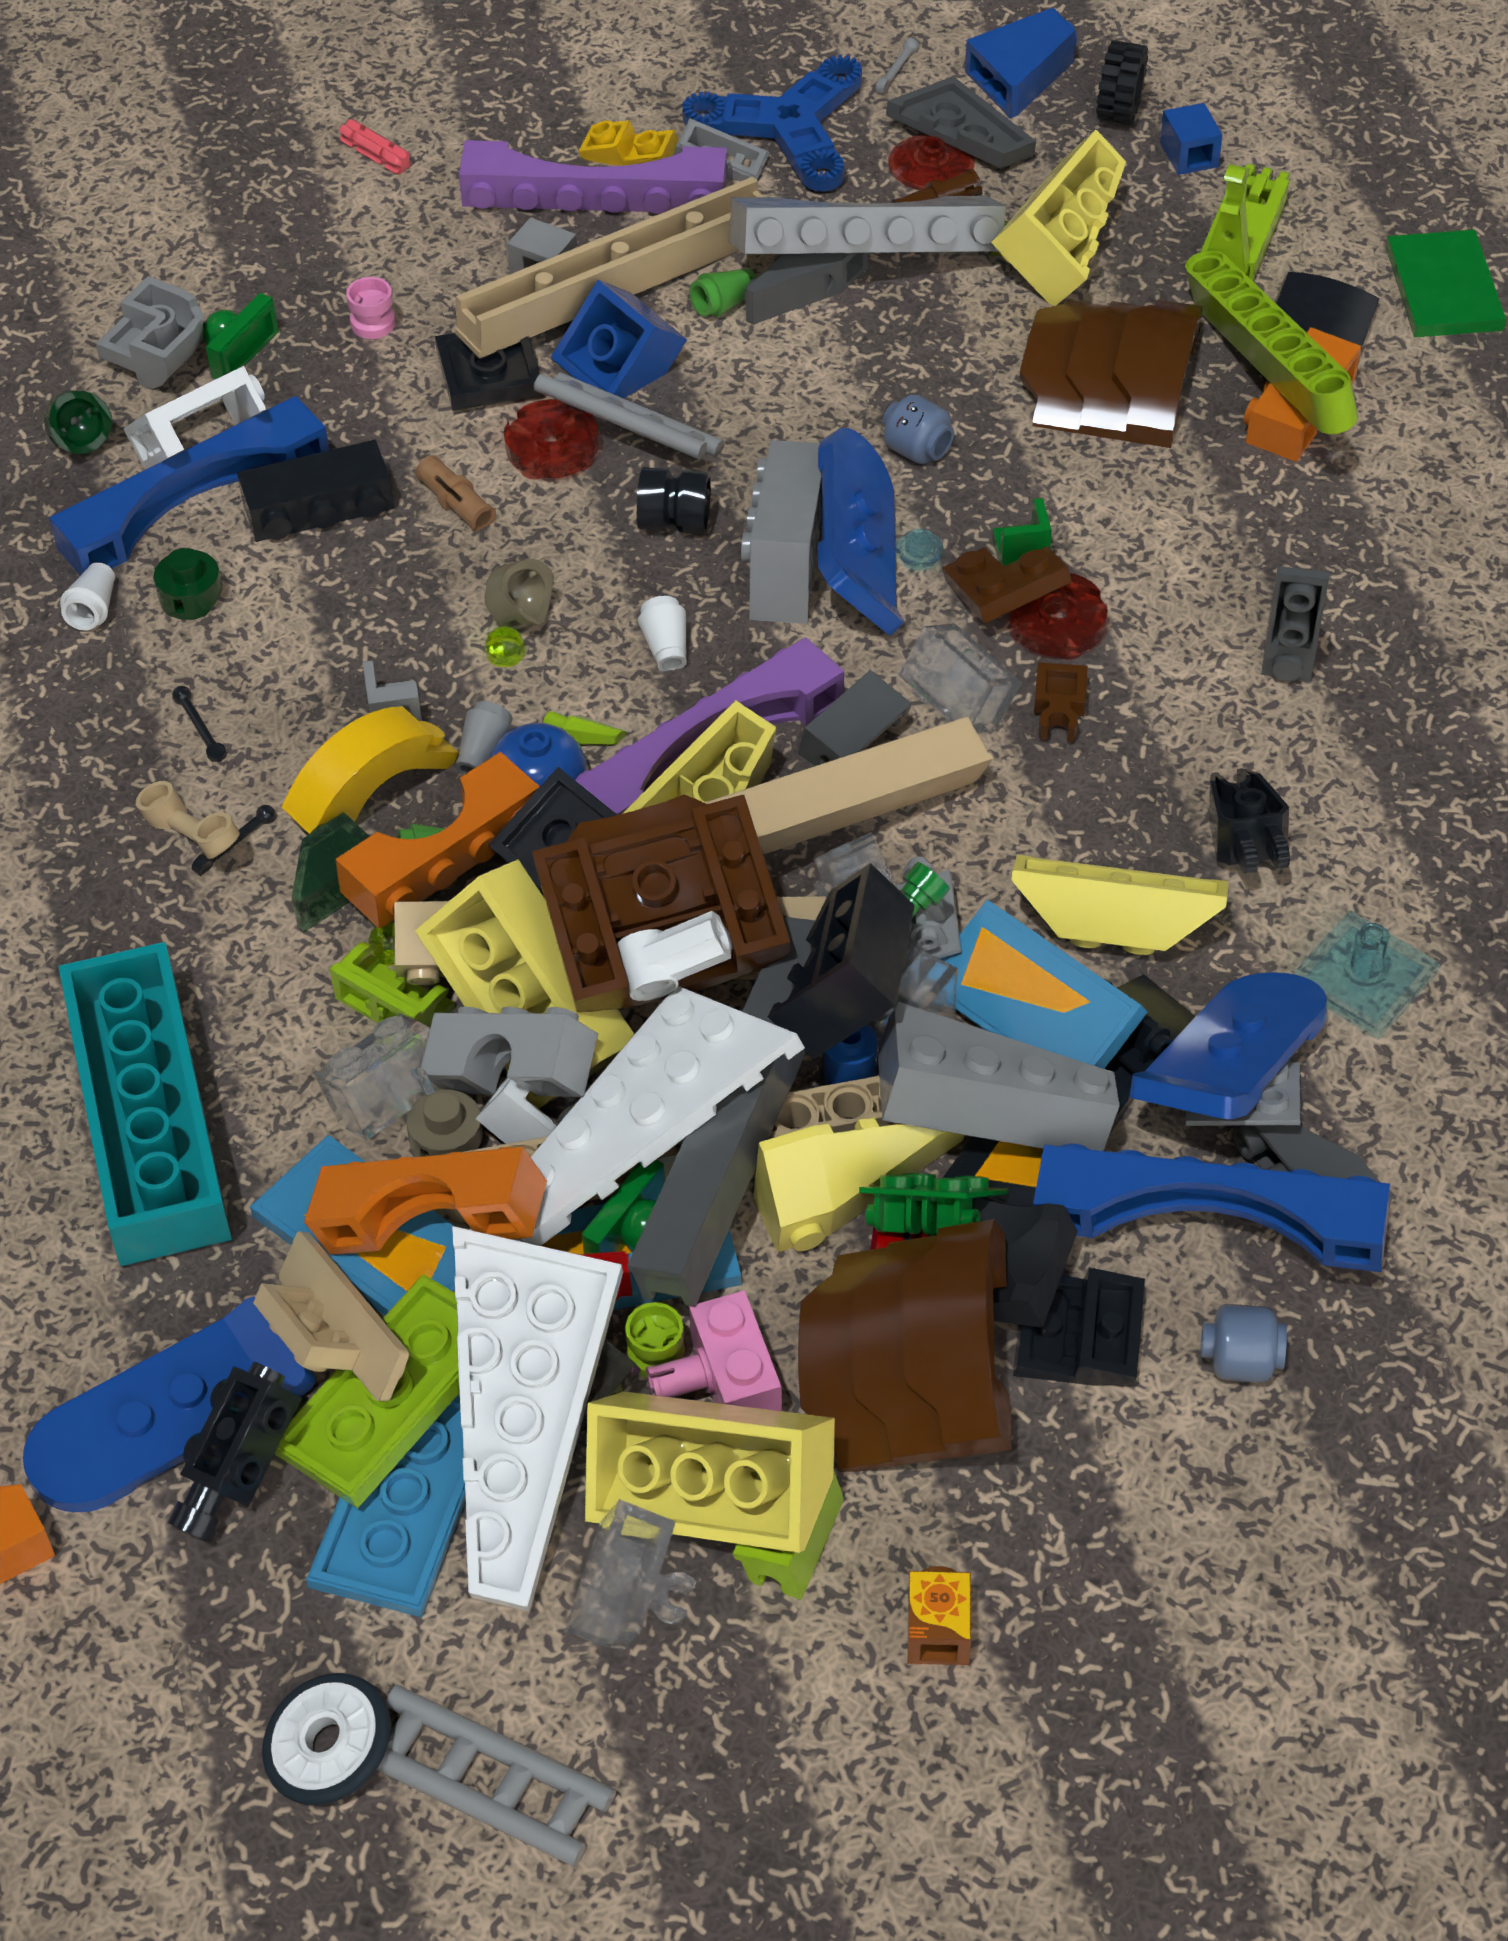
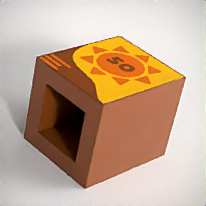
(939, 1616)

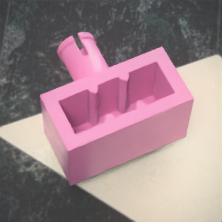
(727, 1358)

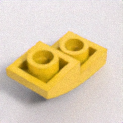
(620, 146)

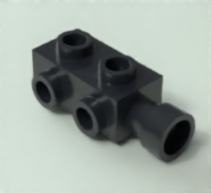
(238, 1446)

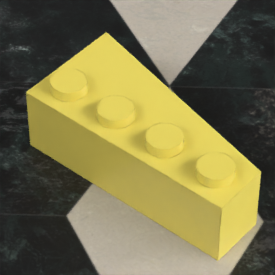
(1060, 221)
(719, 762)

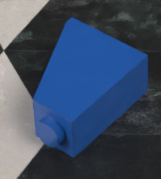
(1021, 59)

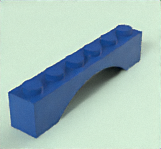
(115, 519)
(1330, 1217)

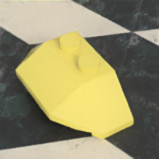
(1117, 904)

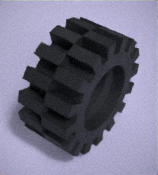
(1122, 82)

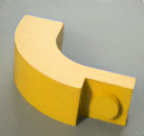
(362, 759)

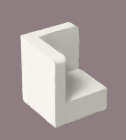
(513, 1116)

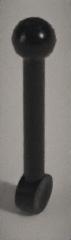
(215, 751)
(264, 815)

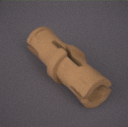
(471, 507)

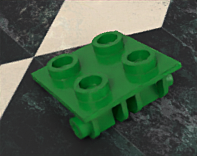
(925, 1202)

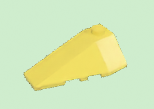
(813, 1176)

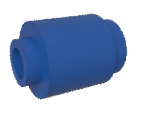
(852, 1058)

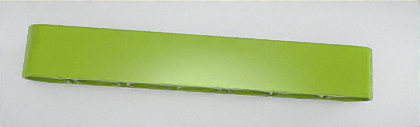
(1273, 342)

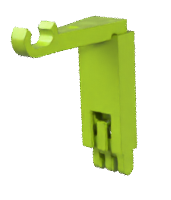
(1243, 221)

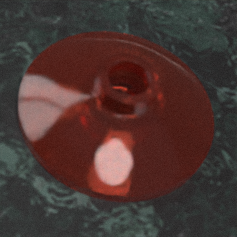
(927, 159)

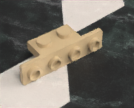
(330, 1321)

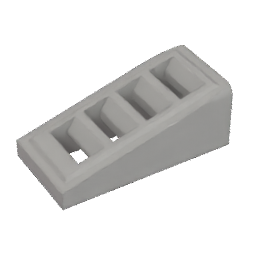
(701, 135)

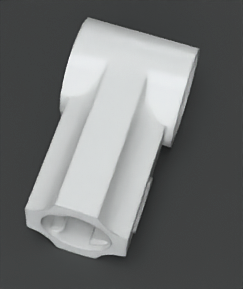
(660, 958)

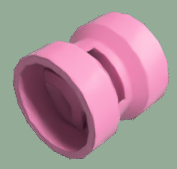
(370, 307)

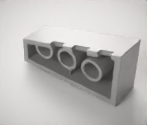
(783, 532)
(990, 1085)

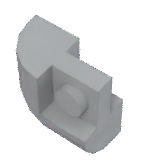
(156, 334)

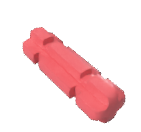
(375, 146)

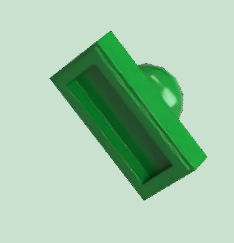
(237, 338)
(626, 1211)

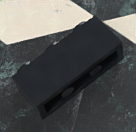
(316, 490)

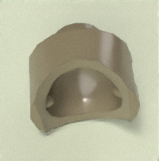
(519, 593)
(443, 1124)

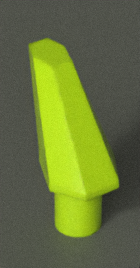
(586, 730)

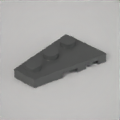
(963, 121)

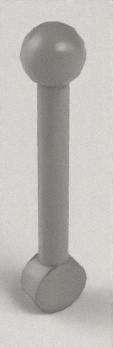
(909, 47)

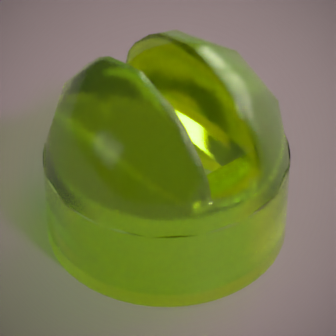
(504, 647)
(376, 939)

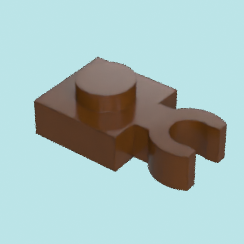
(1060, 697)

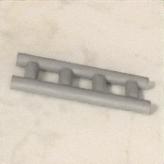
(629, 415)
(523, 1766)

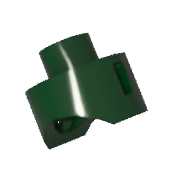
(77, 421)
(187, 577)

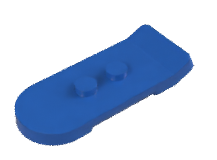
(858, 527)
(1235, 1046)
(142, 1418)

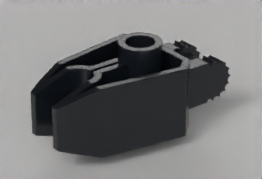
(1248, 821)

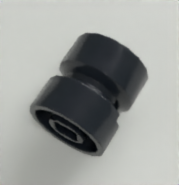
(673, 500)

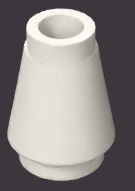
(88, 597)
(665, 631)

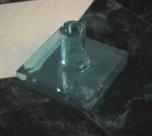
(1367, 973)

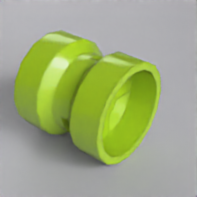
(654, 1335)

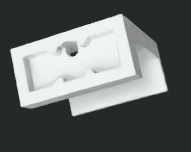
(153, 433)

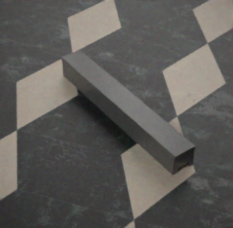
(718, 1157)

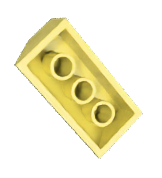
(503, 953)
(710, 1467)

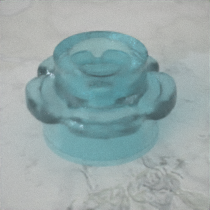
(919, 549)

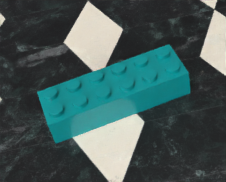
(143, 1105)

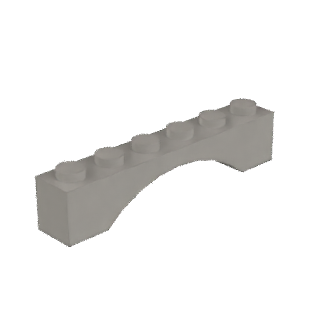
(804, 226)

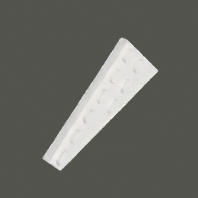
(652, 1098)
(526, 1370)

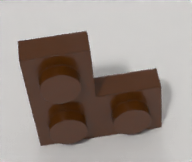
(998, 589)

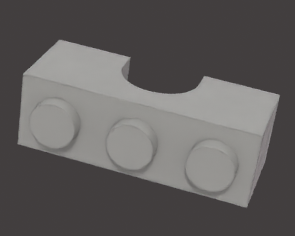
(546, 1051)

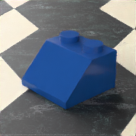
(617, 342)

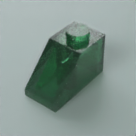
(316, 880)

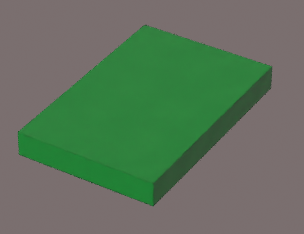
(1445, 283)

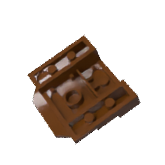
(1111, 368)
(654, 874)
(908, 1350)

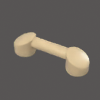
(166, 810)

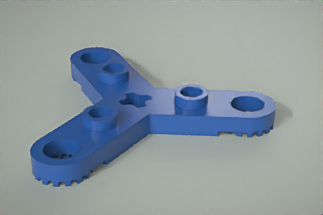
(789, 119)

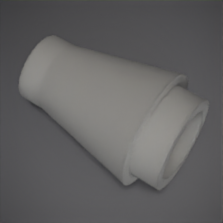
(481, 733)

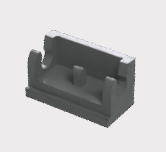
(853, 720)

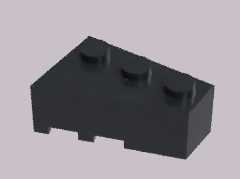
(852, 964)

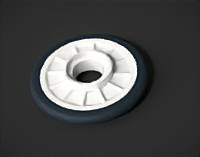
(353, 1759)

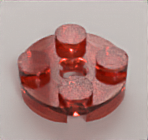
(574, 444)
(1064, 636)

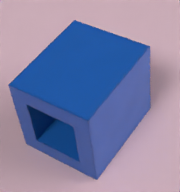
(1191, 138)

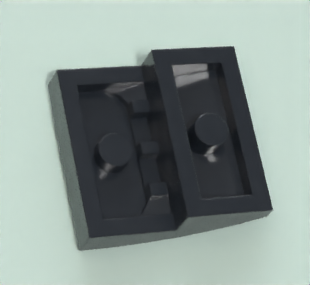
(1327, 305)
(1087, 1332)

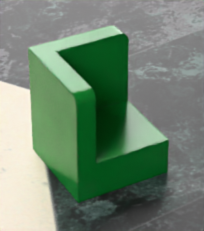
(1015, 541)

